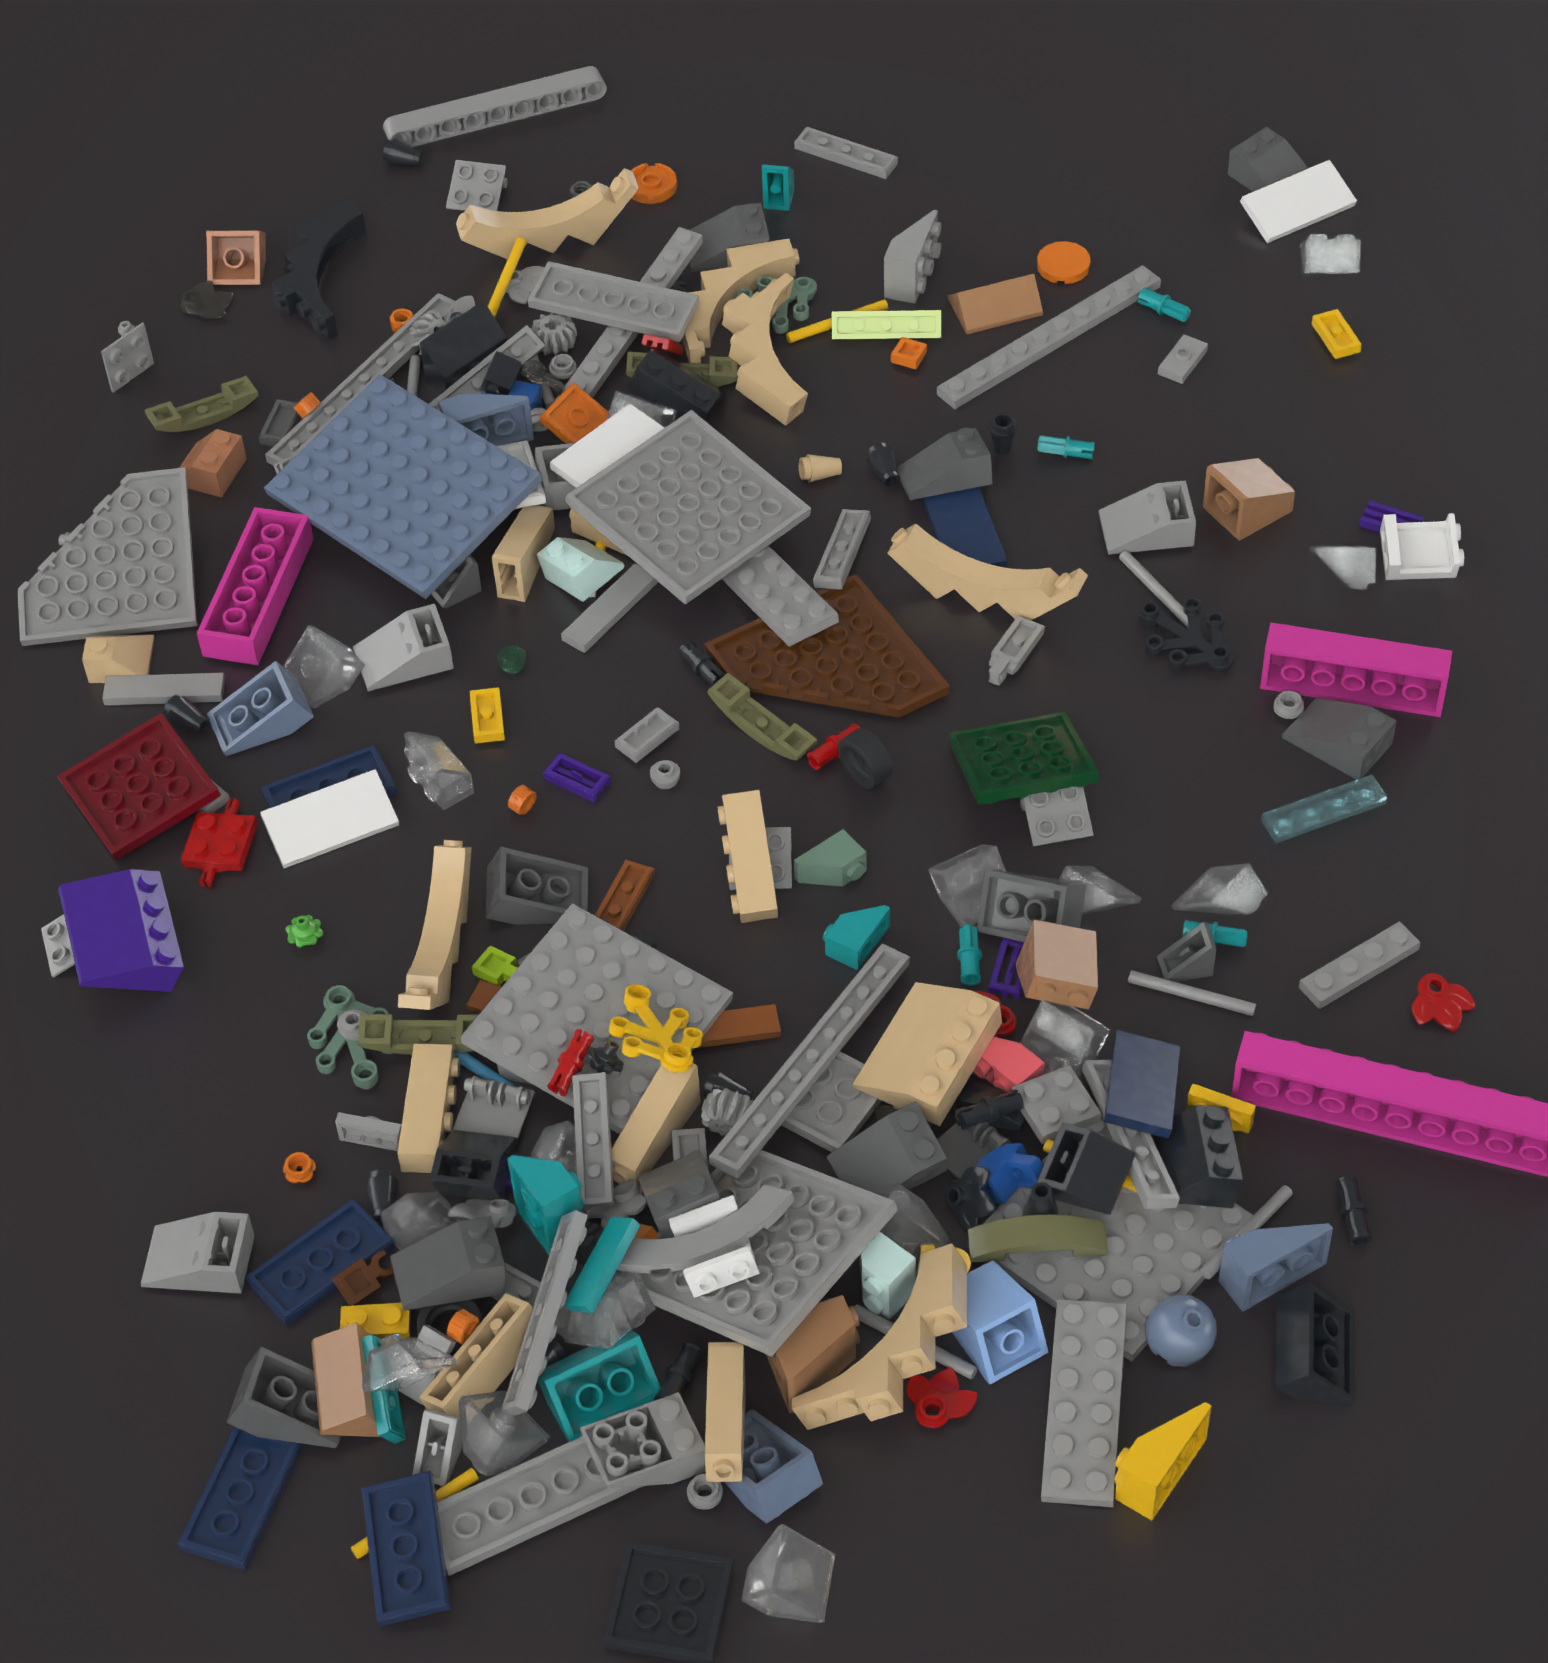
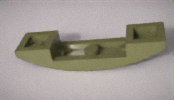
(718, 372)
(204, 412)
(759, 722)
(398, 1036)
(1037, 1234)

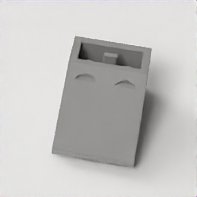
(912, 259)
(1150, 520)
(405, 649)
(200, 1253)
(647, 1445)

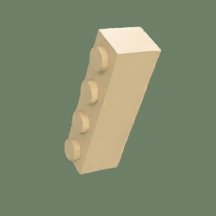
(749, 856)
(427, 1105)
(483, 1358)

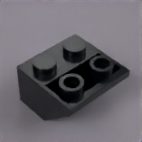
(473, 1165)
(1086, 1168)

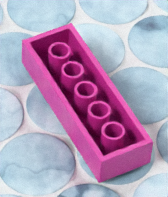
(255, 586)
(1356, 669)

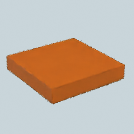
(573, 415)

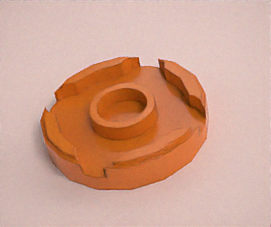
(654, 183)
(1063, 262)

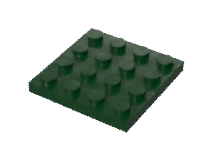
(1023, 758)

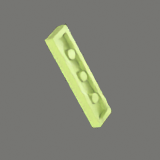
(886, 324)

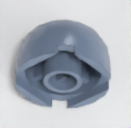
(1181, 1330)

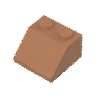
(236, 257)
(214, 462)

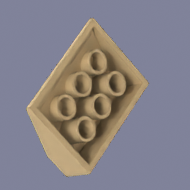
(930, 1049)

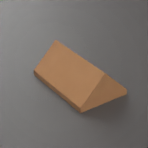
(997, 304)
(338, 1383)

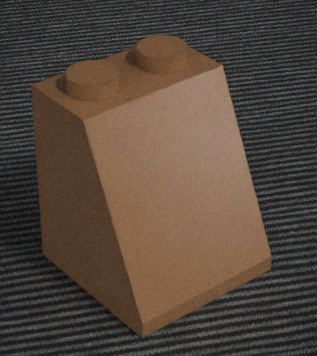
(1246, 496)
(1059, 964)
(816, 1349)

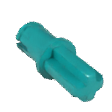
(1163, 304)
(1065, 447)
(1220, 934)
(969, 955)

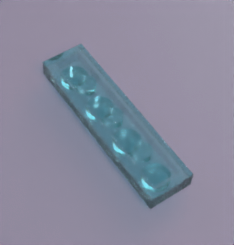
(1324, 808)

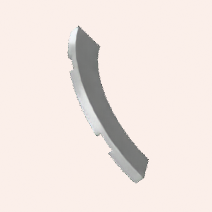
(712, 1241)

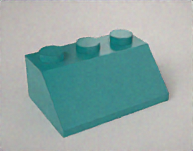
(543, 1194)
(598, 1384)

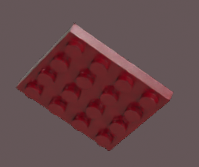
(139, 786)

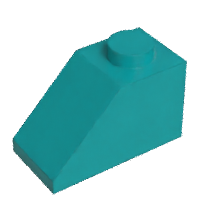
(777, 187)
(856, 935)

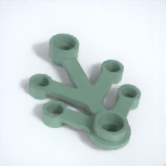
(802, 291)
(362, 1066)

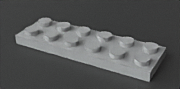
(613, 301)
(781, 597)
(1084, 1403)
(521, 1504)

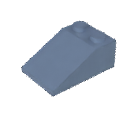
(493, 417)
(260, 711)
(1270, 1260)
(775, 1469)

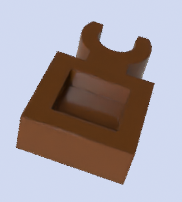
(360, 1280)

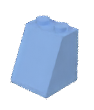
(1001, 1324)

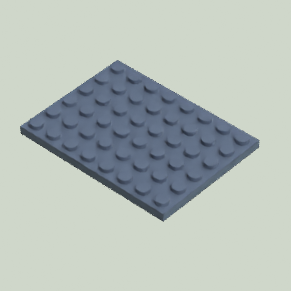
(403, 485)

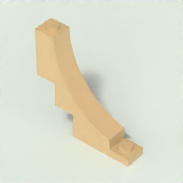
(580, 217)
(720, 285)
(981, 584)
(430, 973)

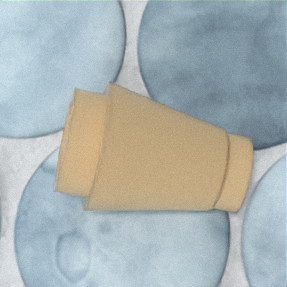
(818, 467)

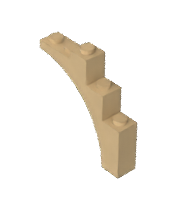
(760, 373)
(906, 1350)

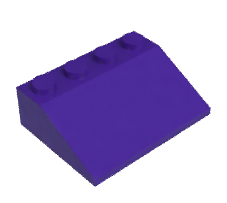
(122, 931)

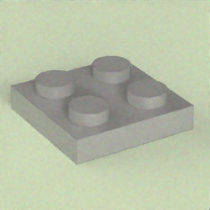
(1054, 1100)

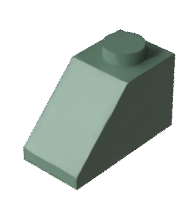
(832, 862)

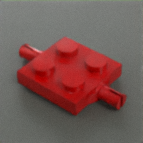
(219, 842)

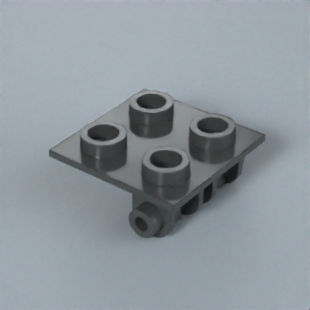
(968, 1146)

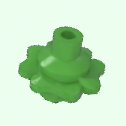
(304, 931)

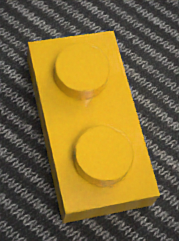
(1336, 334)
(487, 715)
(1240, 1112)
(378, 1319)

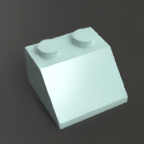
(577, 566)
(886, 1276)

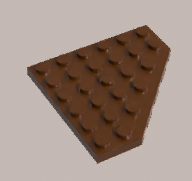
(852, 665)

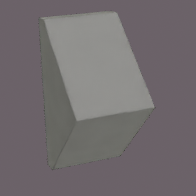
(438, 1445)

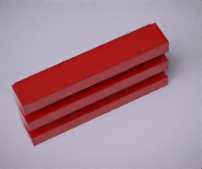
(663, 344)

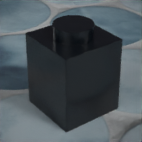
(500, 374)

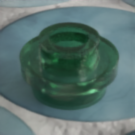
(512, 659)

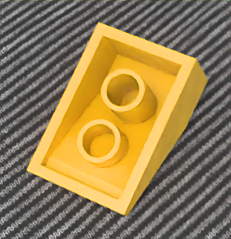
(1159, 1460)

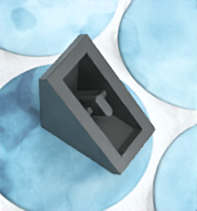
(459, 584)
(1190, 956)

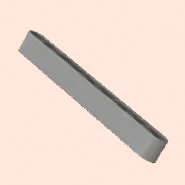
(496, 107)

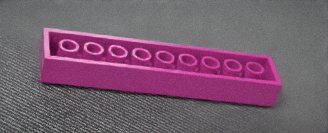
(1393, 1102)

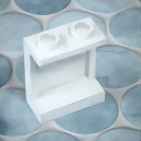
(1421, 548)
(720, 1270)

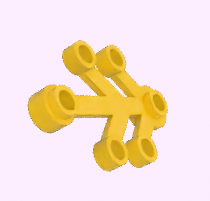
(673, 1056)

